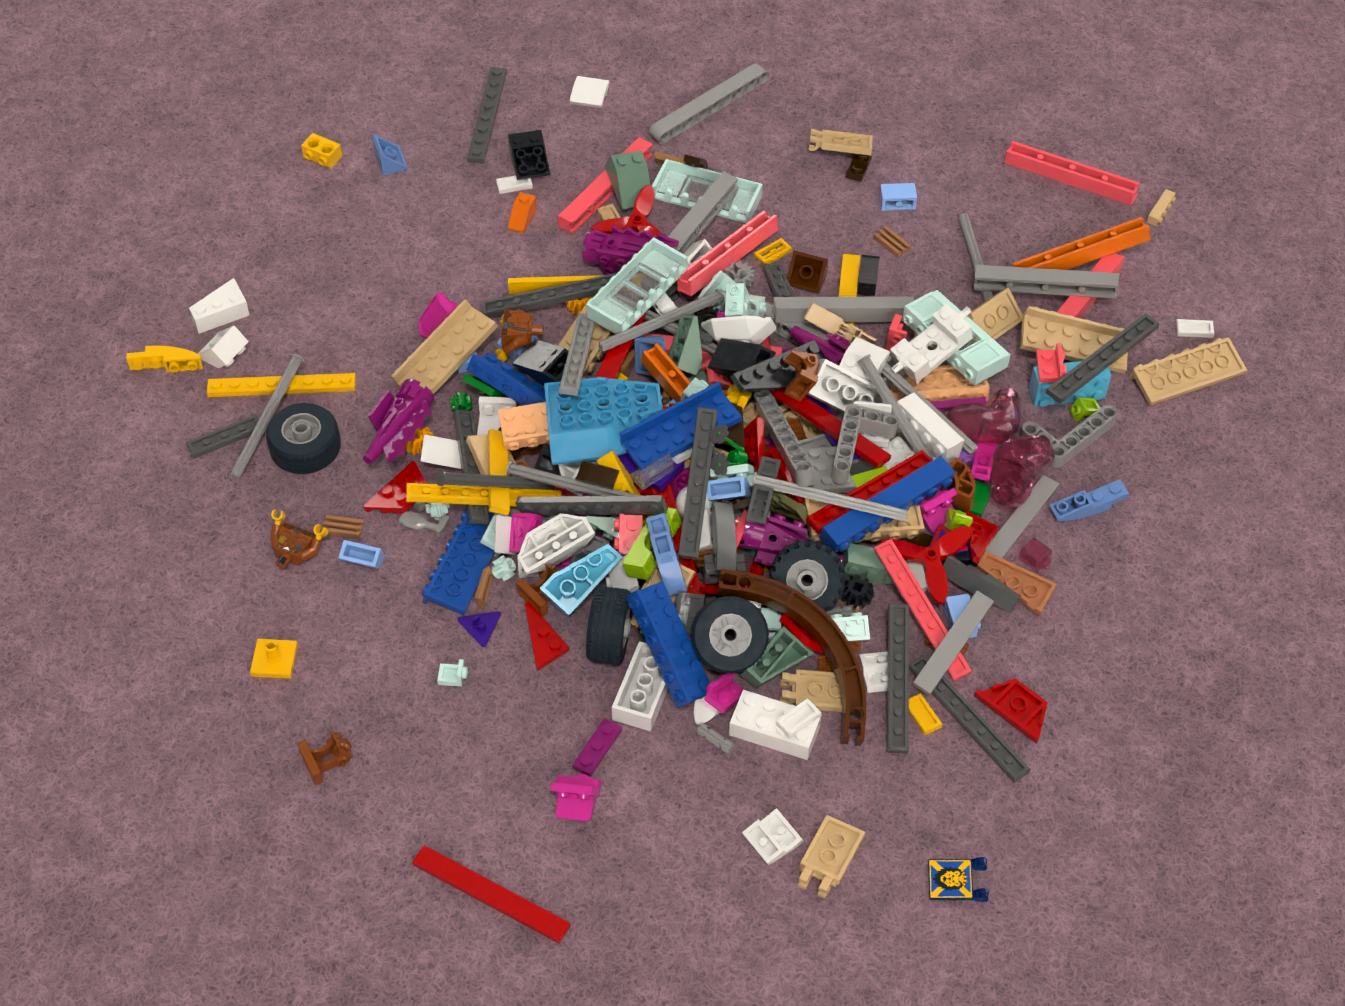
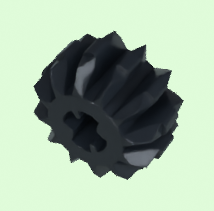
(857, 592)

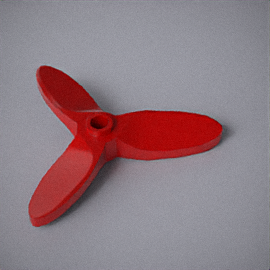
(637, 220)
(932, 556)

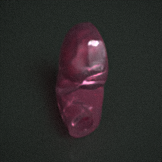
(989, 423)
(1016, 468)

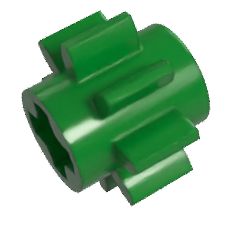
(461, 401)

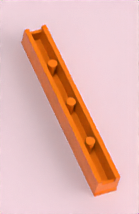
(1090, 247)
(665, 372)

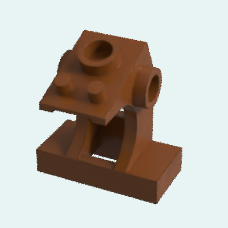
(806, 370)
(531, 592)
(313, 757)

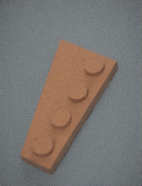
(1034, 589)

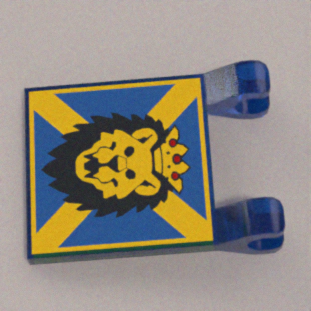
(953, 879)

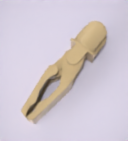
(832, 323)

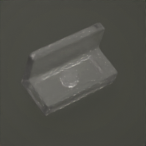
(653, 472)

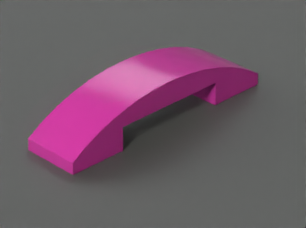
(983, 460)

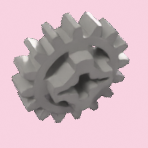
(740, 272)

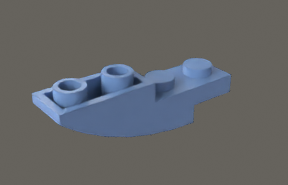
(1090, 503)
(666, 554)

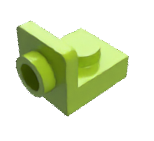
(1083, 407)
(957, 518)

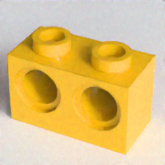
(321, 150)

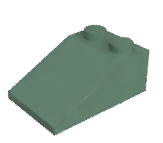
(628, 176)
(686, 345)

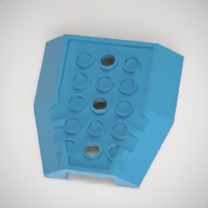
(591, 429)

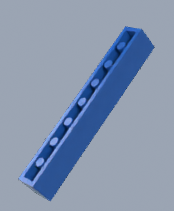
(903, 495)

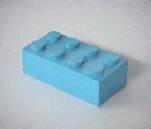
(1095, 388)

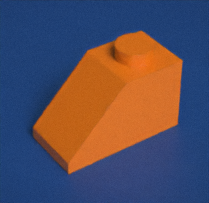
(522, 212)

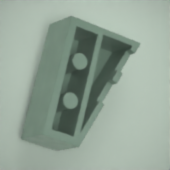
(864, 562)
(780, 655)

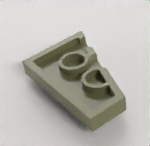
(787, 507)

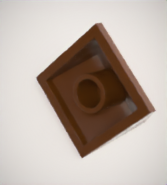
(807, 271)

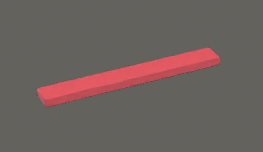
(918, 603)

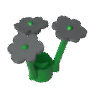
(720, 462)

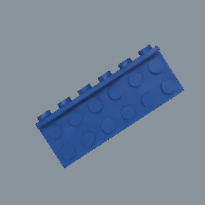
(506, 379)
(674, 428)
(460, 567)
(669, 643)

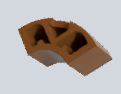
(963, 484)

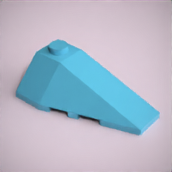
(575, 582)

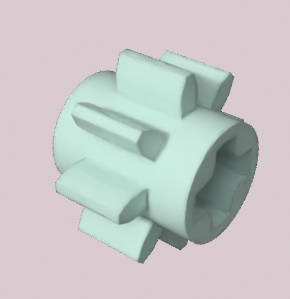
(437, 509)
(503, 568)

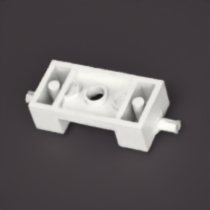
(947, 332)

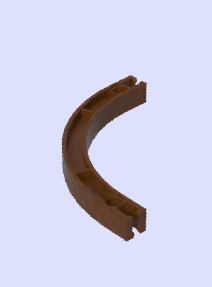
(820, 627)

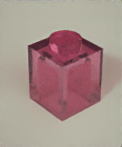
(1036, 555)

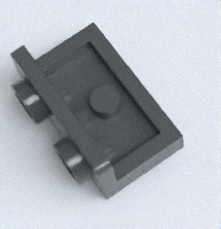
(688, 606)

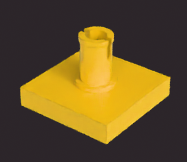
(274, 658)

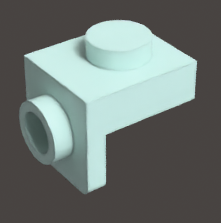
(452, 674)

